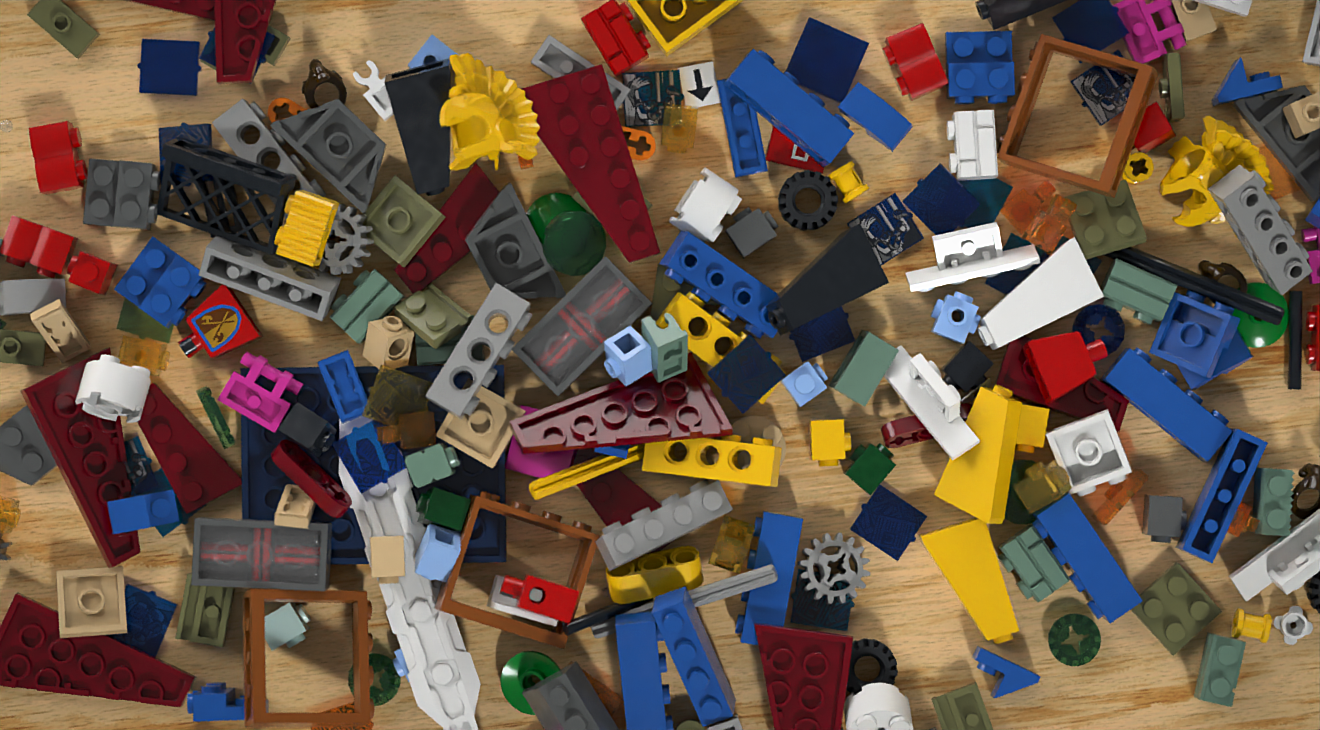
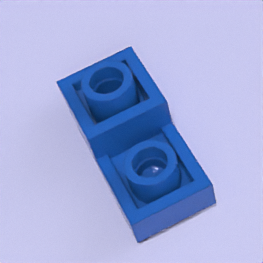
(875, 116)
(1229, 359)

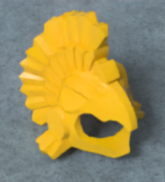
(487, 114)
(1205, 165)

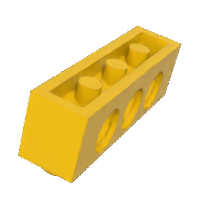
(686, 308)
(762, 470)

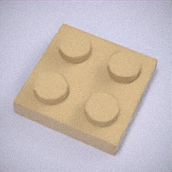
(485, 430)
(91, 602)

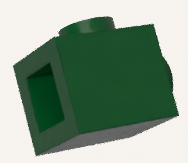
(870, 466)
(442, 509)

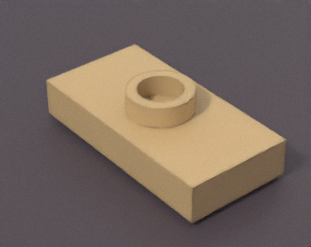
(1194, 17)
(60, 331)
(294, 508)

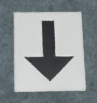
(699, 84)

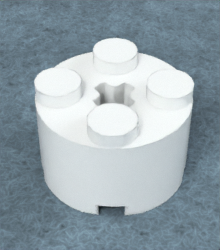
(705, 206)
(113, 389)
(878, 708)

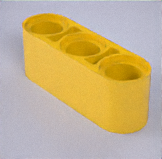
(655, 575)

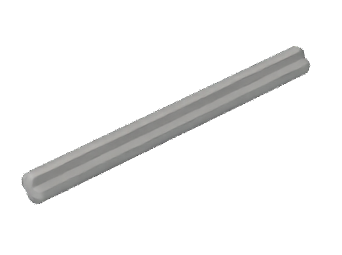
(705, 594)

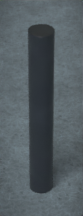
(1295, 340)
(600, 615)

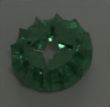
(1087, 647)
(389, 681)

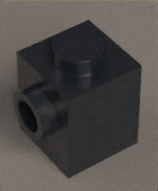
(966, 368)
(308, 430)

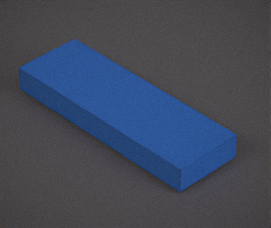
(742, 133)

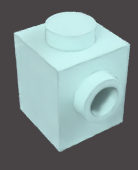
(286, 625)

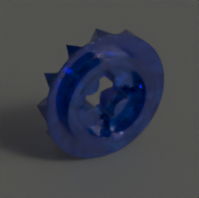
(1112, 322)

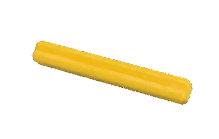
(583, 472)

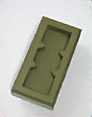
(64, 25)
(1171, 87)
(22, 347)

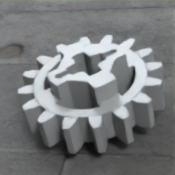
(337, 254)
(821, 560)

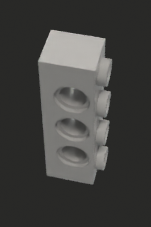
(243, 116)
(270, 277)
(498, 303)

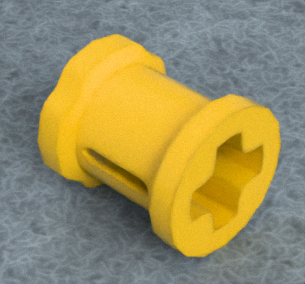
(1146, 166)
(848, 182)
(1251, 625)

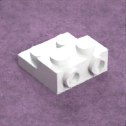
(1090, 452)

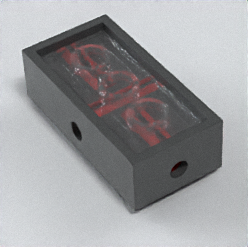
(578, 325)
(261, 554)

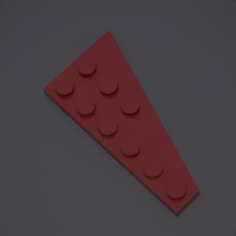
(82, 666)
(804, 676)

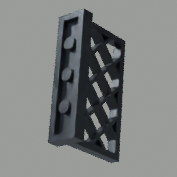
(232, 169)

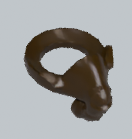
(318, 75)
(1216, 271)
(1311, 480)

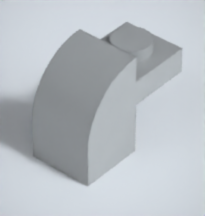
(30, 295)

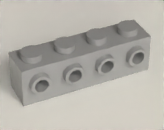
(1261, 229)
(664, 525)

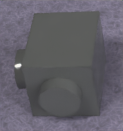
(751, 230)
(1163, 517)

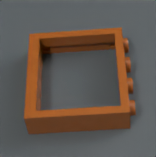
(1126, 133)
(547, 521)
(254, 659)

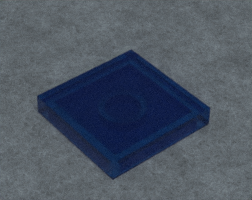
(826, 60)

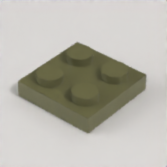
(401, 221)
(1105, 222)
(1175, 608)

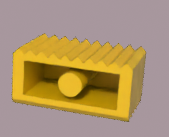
(306, 227)

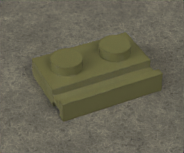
(432, 316)
(205, 613)
(962, 709)

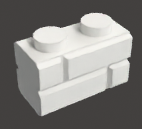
(973, 145)

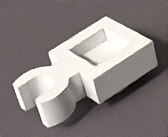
(377, 95)

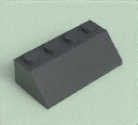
(568, 702)

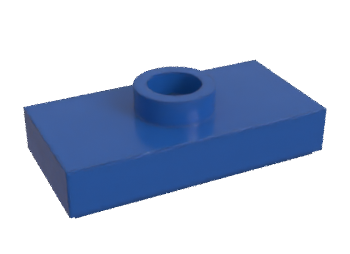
(344, 386)

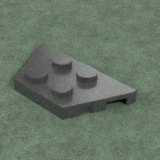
(337, 147)
(1297, 156)
(511, 251)
(24, 449)

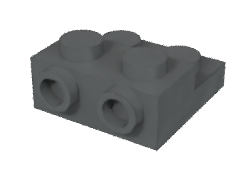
(121, 194)

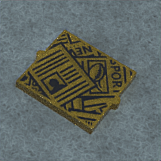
(395, 395)

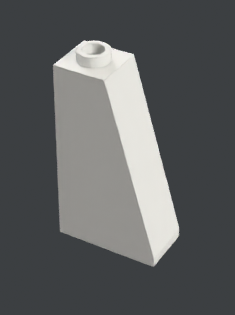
(1046, 294)

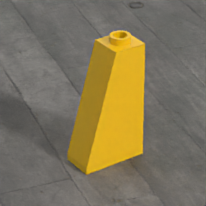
(982, 475)
(972, 571)

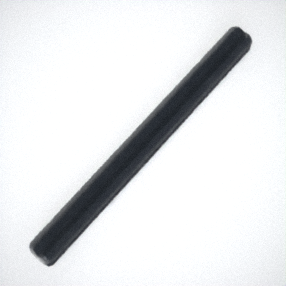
(1201, 284)

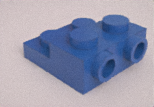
(979, 66)
(161, 283)
(1194, 333)
(216, 703)

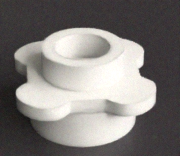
(1302, 627)

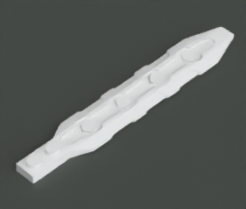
(430, 639)

